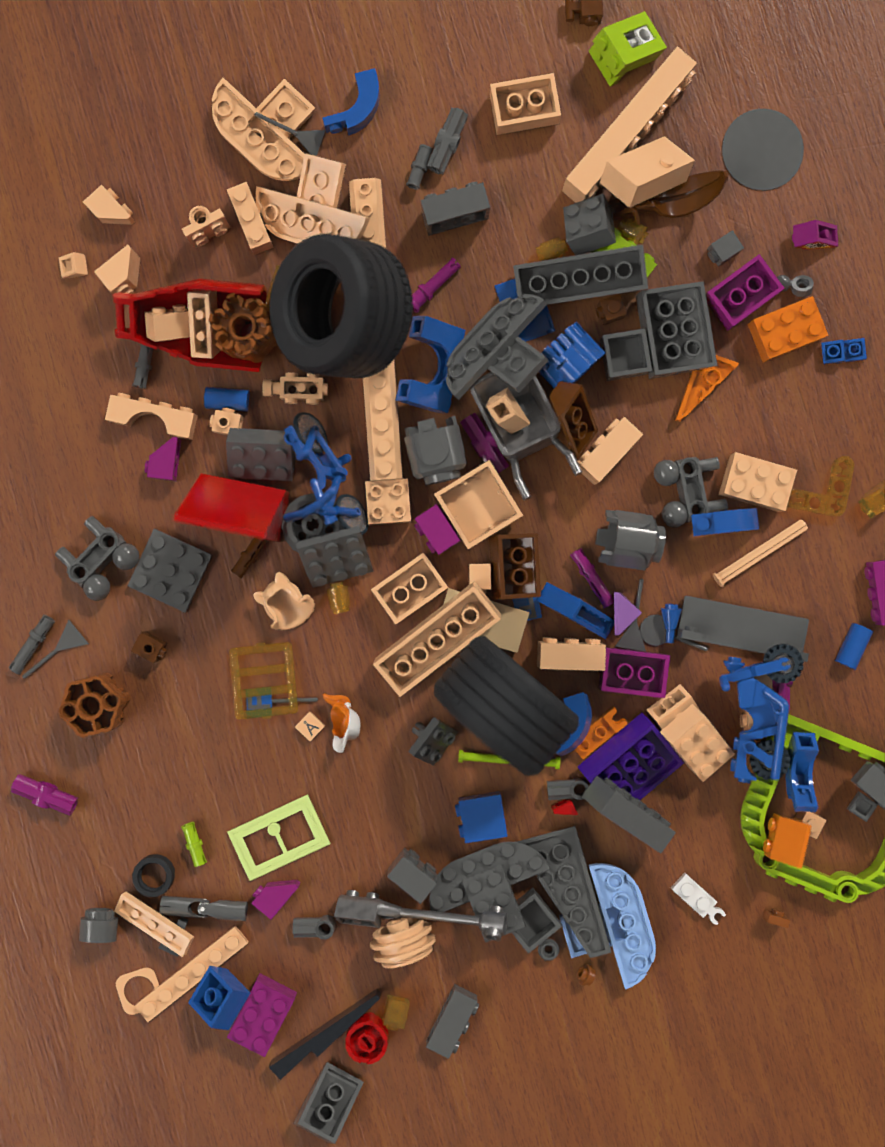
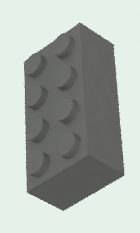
(629, 813)

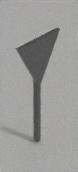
(309, 139)
(632, 637)
(69, 639)

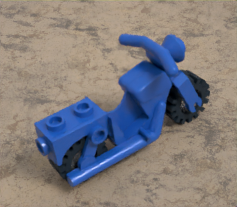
(768, 709)

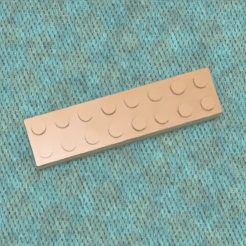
(631, 124)

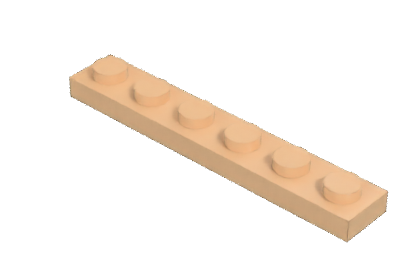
(191, 973)

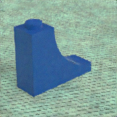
(576, 610)

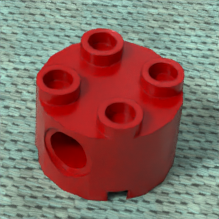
(367, 1039)

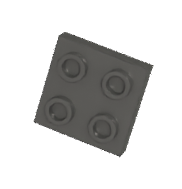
(432, 740)

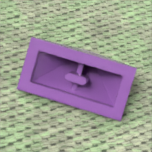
(624, 613)

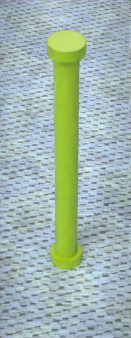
(494, 758)

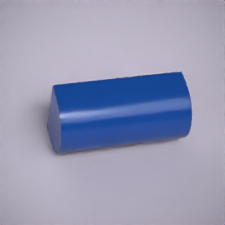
(226, 398)
(854, 646)

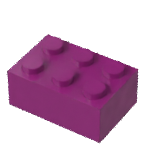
(743, 292)
(635, 672)
(262, 1015)

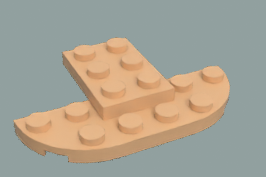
(257, 140)
(315, 206)

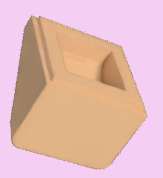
(73, 265)

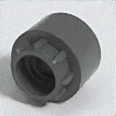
(98, 926)

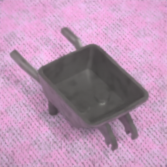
(539, 434)

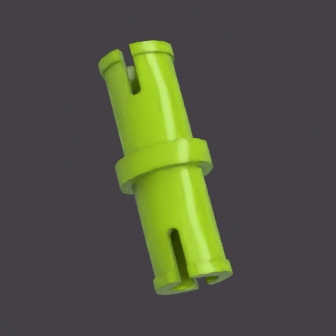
(194, 844)

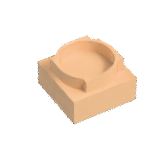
(478, 504)

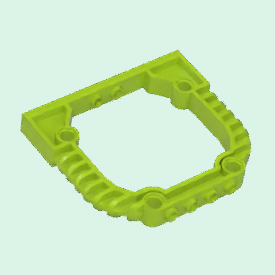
(753, 818)

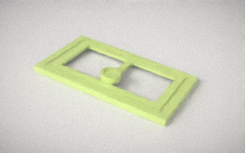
(236, 836)

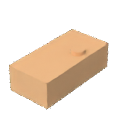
(646, 171)

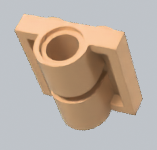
(199, 232)

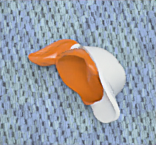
(344, 719)

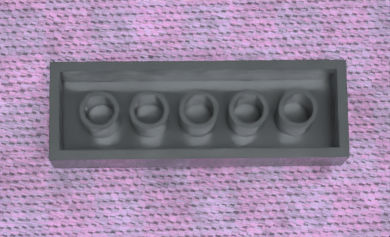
(583, 275)

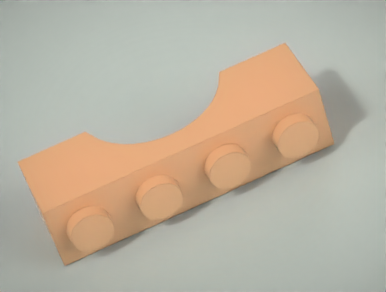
(125, 411)

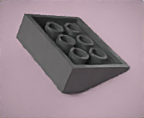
(677, 329)

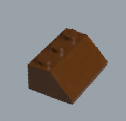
(574, 416)
(515, 566)

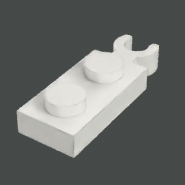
(696, 897)

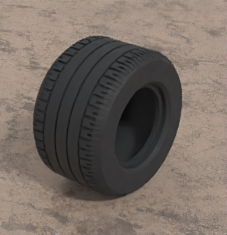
(374, 314)
(505, 706)

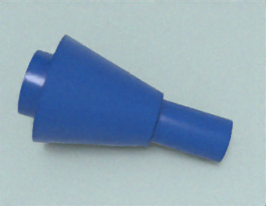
(670, 617)

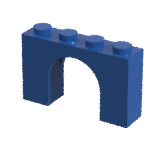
(443, 339)

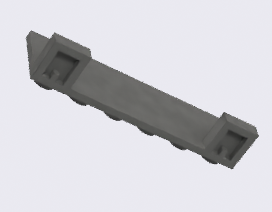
(740, 626)

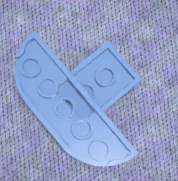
(624, 923)

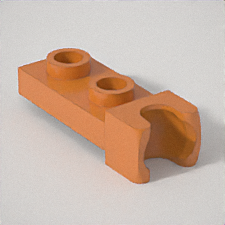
(600, 731)

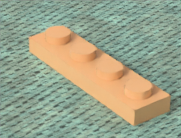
(154, 924)

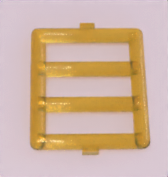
(290, 688)

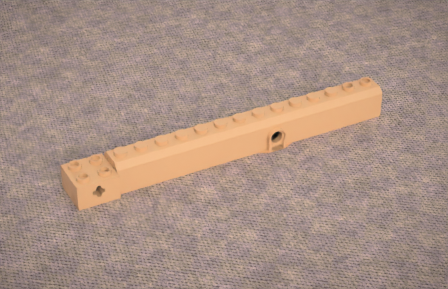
(387, 490)

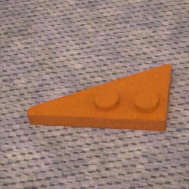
(702, 384)

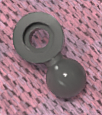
(800, 285)

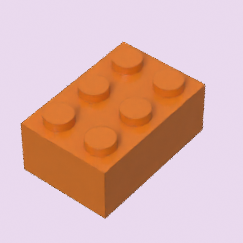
(787, 329)

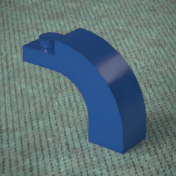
(362, 111)
(725, 521)
(581, 707)
(799, 775)

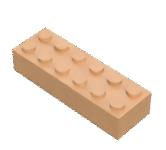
(437, 639)

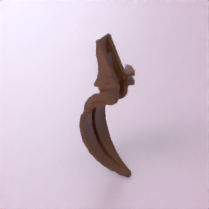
(680, 200)

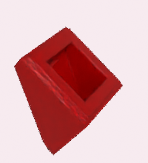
(564, 807)

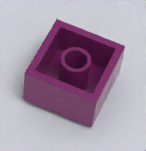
(436, 529)

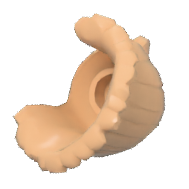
(285, 603)

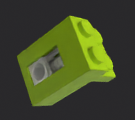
(626, 47)

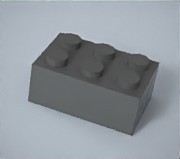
(455, 208)
(259, 455)

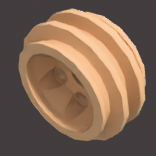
(402, 942)

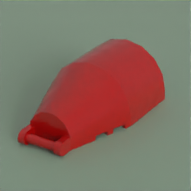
(177, 294)

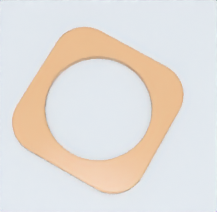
(122, 980)

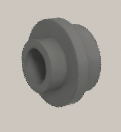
(548, 955)

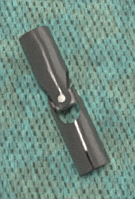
(219, 909)

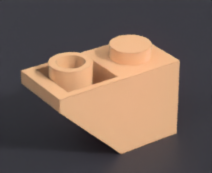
(107, 209)
(507, 411)

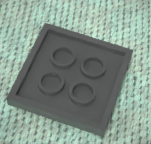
(335, 556)
(170, 570)

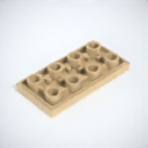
(506, 632)

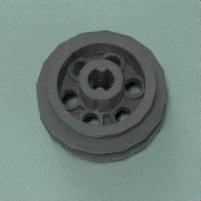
(291, 529)

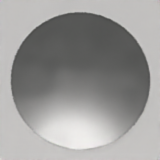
(762, 149)

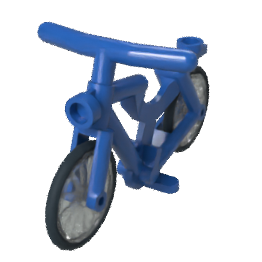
(307, 438)

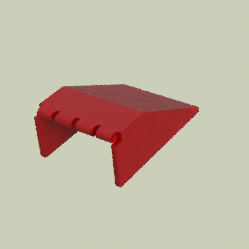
(235, 507)

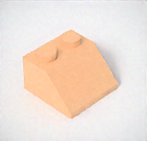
(120, 271)

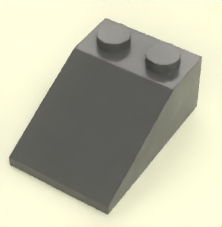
(328, 1103)

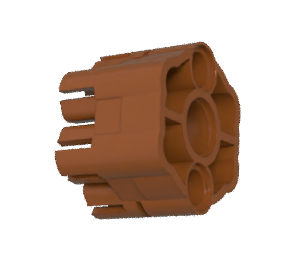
(230, 323)
(111, 700)

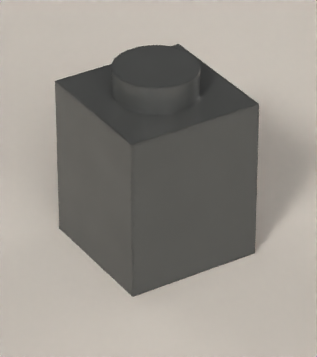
(724, 248)

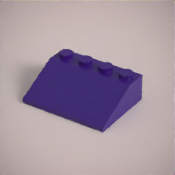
(633, 758)

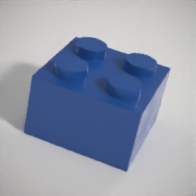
(219, 998)

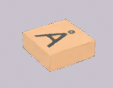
(310, 726)

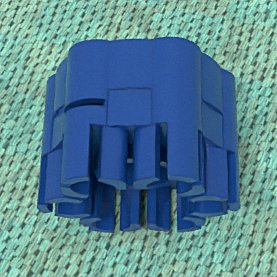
(571, 356)

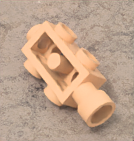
(302, 385)

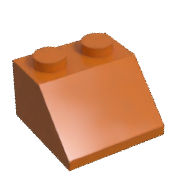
(787, 840)

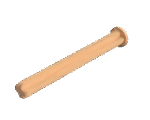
(760, 553)

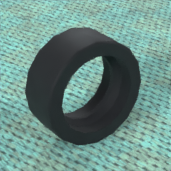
(141, 887)

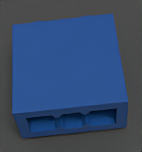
(481, 817)

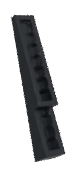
(322, 1037)

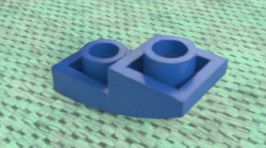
(843, 351)

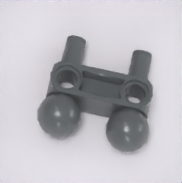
(689, 487)
(96, 558)

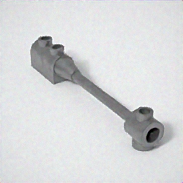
(371, 910)

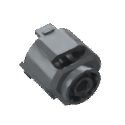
(435, 452)
(630, 540)

